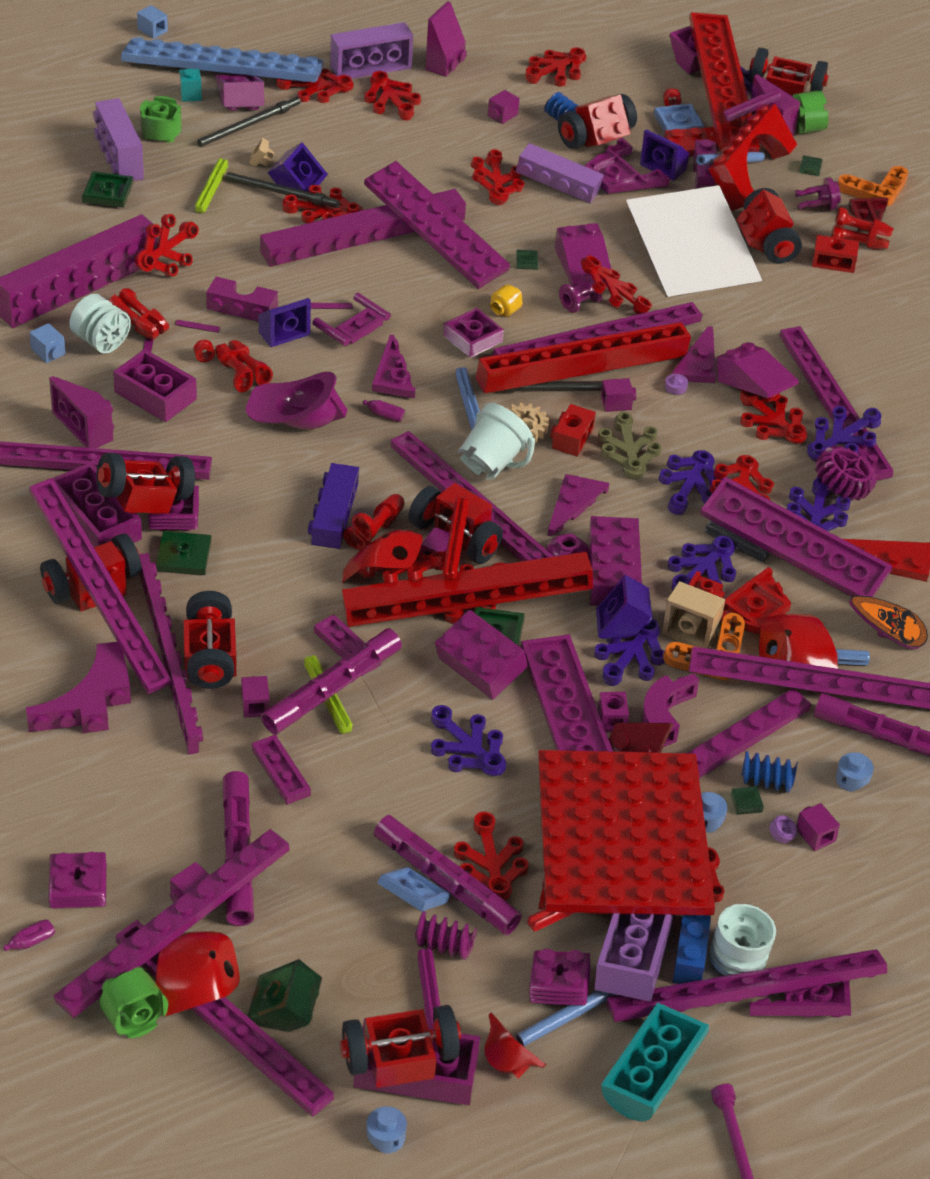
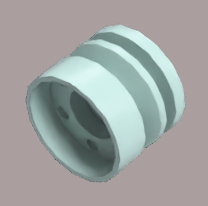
(100, 323)
(742, 940)

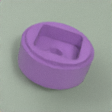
(676, 384)
(783, 829)

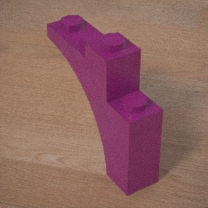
(87, 702)

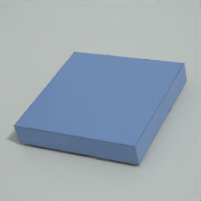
(678, 117)
(414, 888)

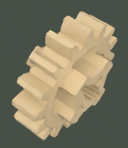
(533, 418)

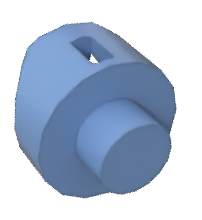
(857, 770)
(714, 810)
(385, 1127)

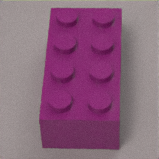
(97, 515)
(613, 553)
(452, 1077)

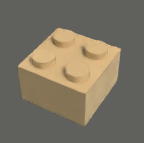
(693, 616)

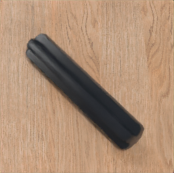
(740, 543)

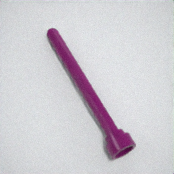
(724, 1097)

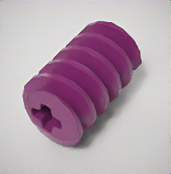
(445, 936)

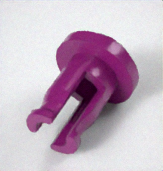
(828, 195)

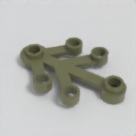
(632, 466)

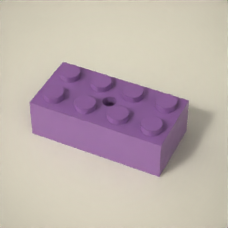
(371, 50)
(118, 139)
(633, 954)

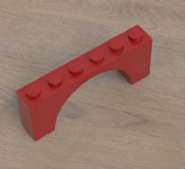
(730, 167)

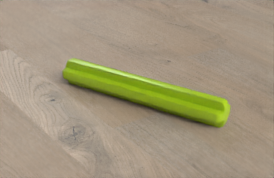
(211, 185)
(333, 704)

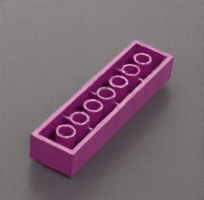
(72, 272)

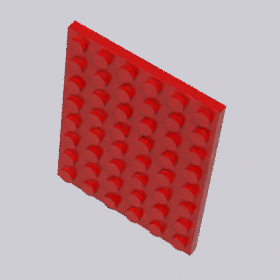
(623, 833)

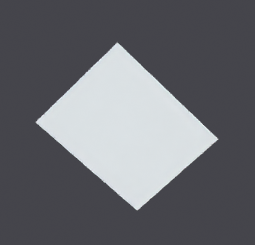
(693, 240)

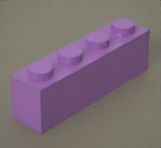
(559, 173)

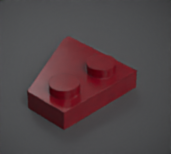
(868, 208)
(639, 736)

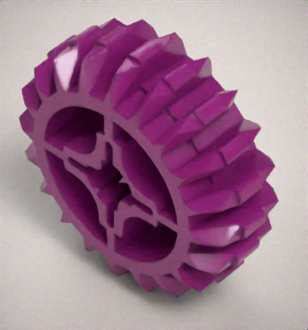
(845, 472)

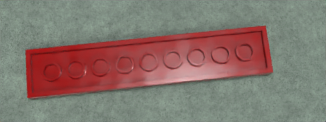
(720, 74)

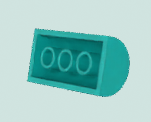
(652, 1062)

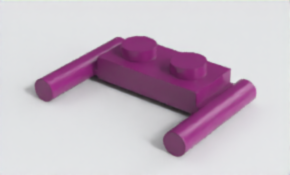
(358, 325)

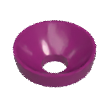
(556, 547)

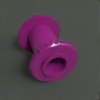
(573, 296)

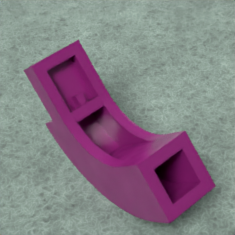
(665, 695)

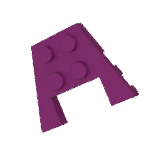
(620, 175)

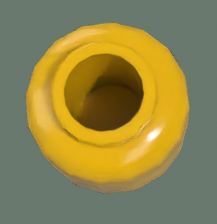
(506, 300)

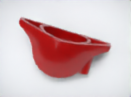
(506, 1053)

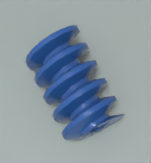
(558, 105)
(768, 771)

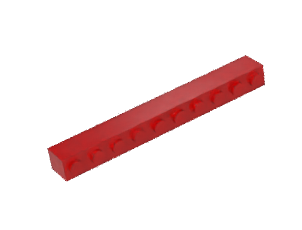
(582, 357)
(468, 590)

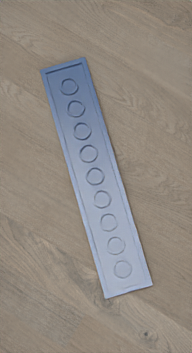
(223, 60)

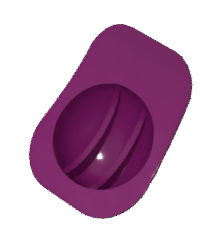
(298, 403)

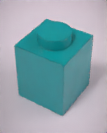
(190, 85)

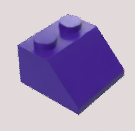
(663, 155)
(297, 169)
(286, 322)
(624, 609)

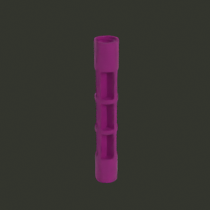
(331, 681)
(873, 724)
(237, 837)
(448, 875)

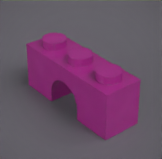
(703, 177)
(223, 298)

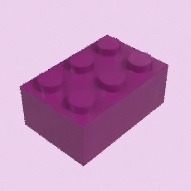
(155, 385)
(481, 654)

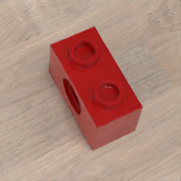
(835, 254)
(573, 429)

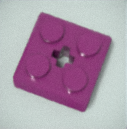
(473, 332)
(182, 514)
(77, 880)
(560, 977)

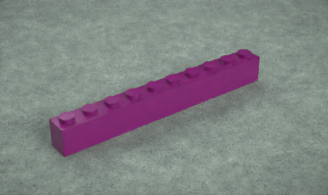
(343, 232)

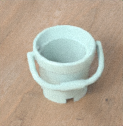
(496, 441)

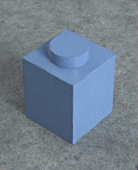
(152, 22)
(47, 343)

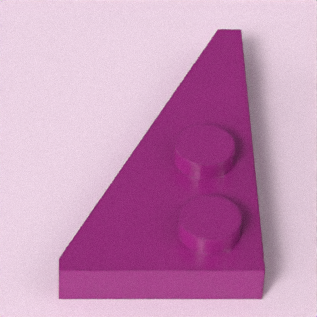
(699, 362)
(392, 372)
(574, 497)
(808, 1002)

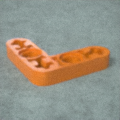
(855, 186)
(724, 636)

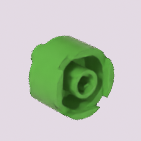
(811, 114)
(161, 119)
(133, 1003)

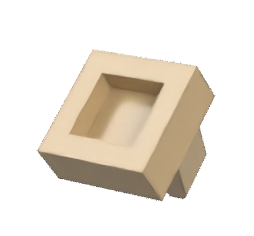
(261, 154)

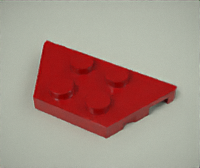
(757, 601)

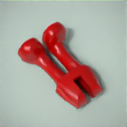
(873, 228)
(150, 323)
(234, 356)
(366, 528)

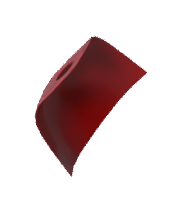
(380, 554)
(807, 644)
(190, 975)

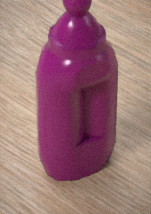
(385, 409)
(31, 935)

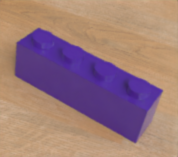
(334, 505)

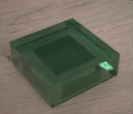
(810, 165)
(527, 259)
(747, 800)

